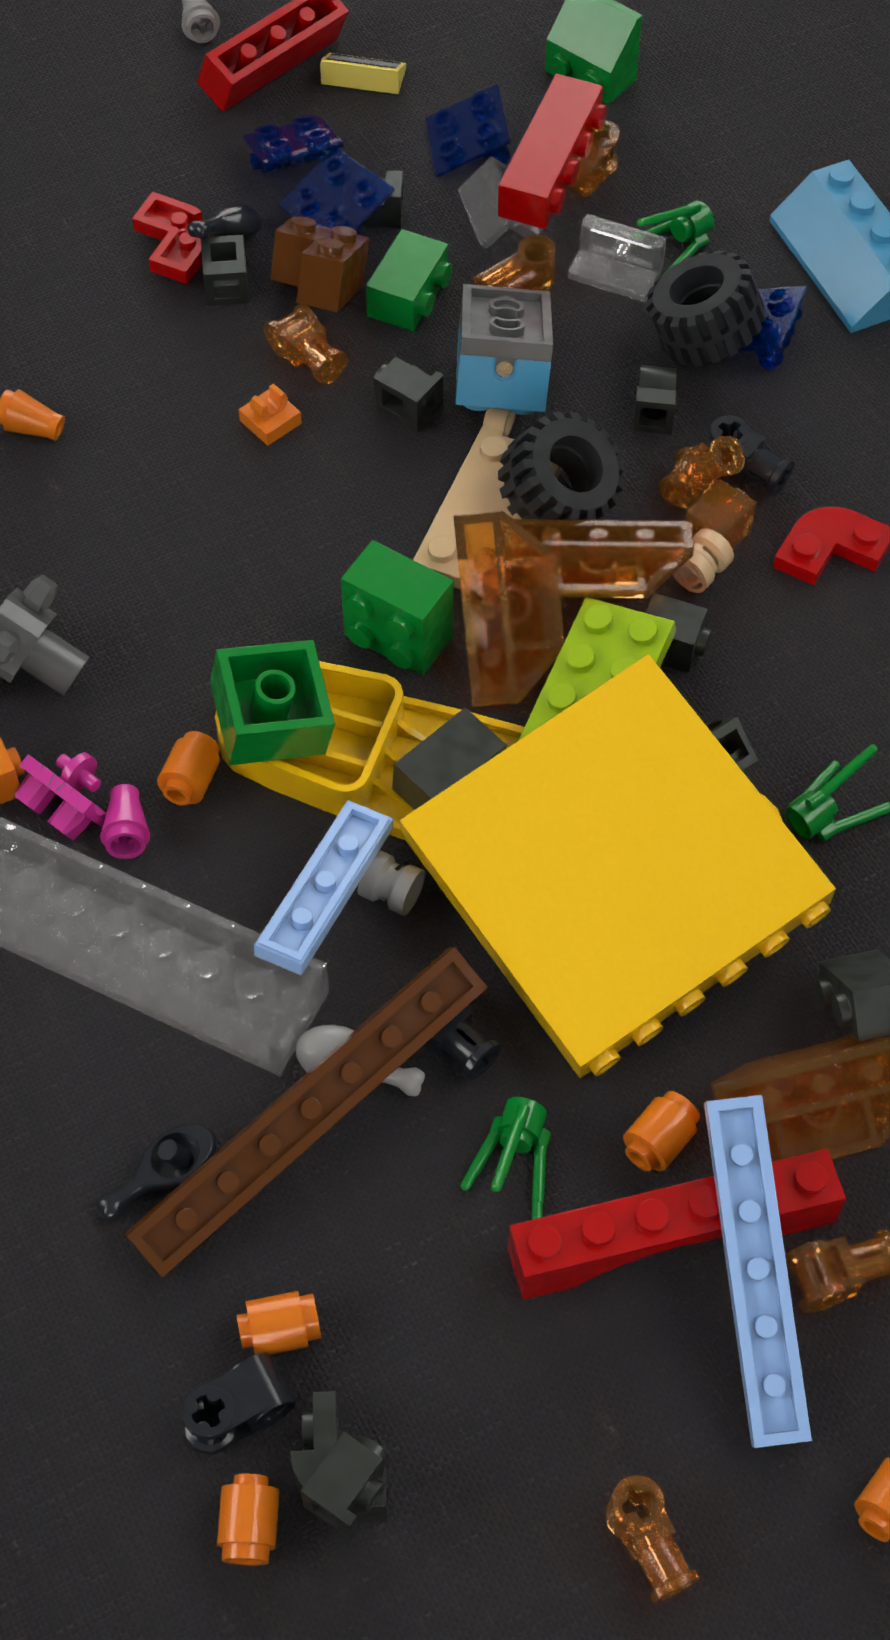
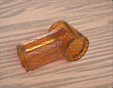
(527, 269)

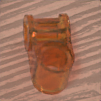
(600, 161)

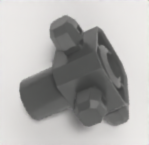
(30, 644)

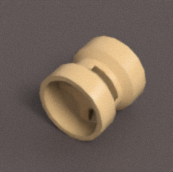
(710, 556)

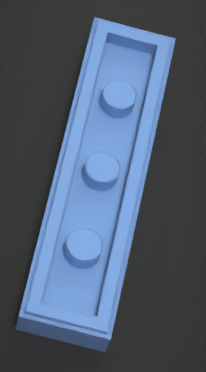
(323, 888)

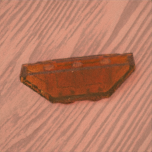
(614, 555)
(507, 606)
(819, 1096)

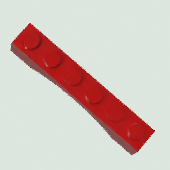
(594, 1239)

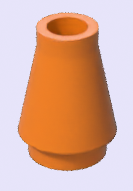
(28, 416)

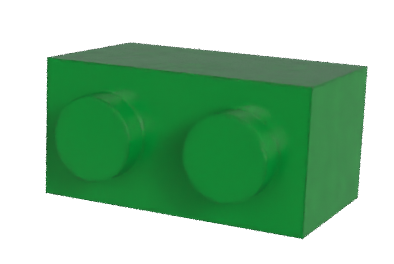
(408, 280)

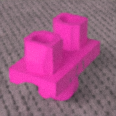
(42, 785)

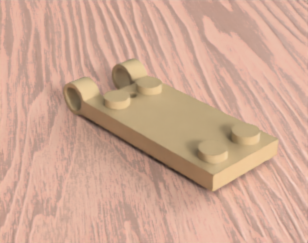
(472, 492)

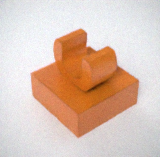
(270, 415)

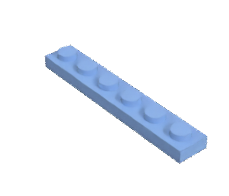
(757, 1272)

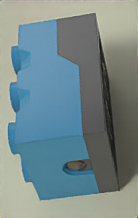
(504, 349)

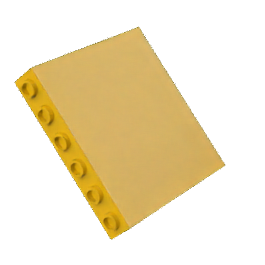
(617, 866)

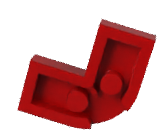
(167, 220)
(831, 532)

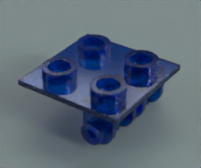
(469, 131)
(305, 138)
(337, 193)
(782, 312)

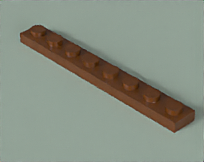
(305, 1111)

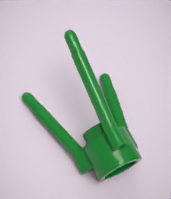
(686, 224)
(815, 808)
(518, 1131)

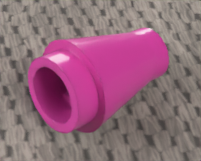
(125, 826)

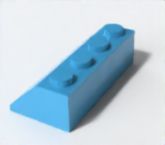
(841, 241)

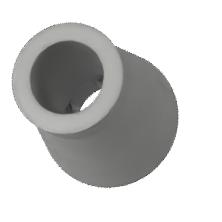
(199, 20)

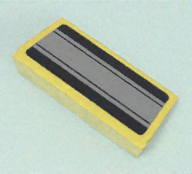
(362, 73)

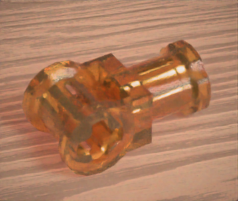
(304, 340)
(698, 469)
(835, 1270)
(649, 1537)

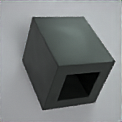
(690, 635)

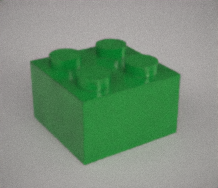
(397, 607)
(271, 702)

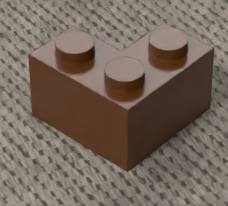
(320, 261)

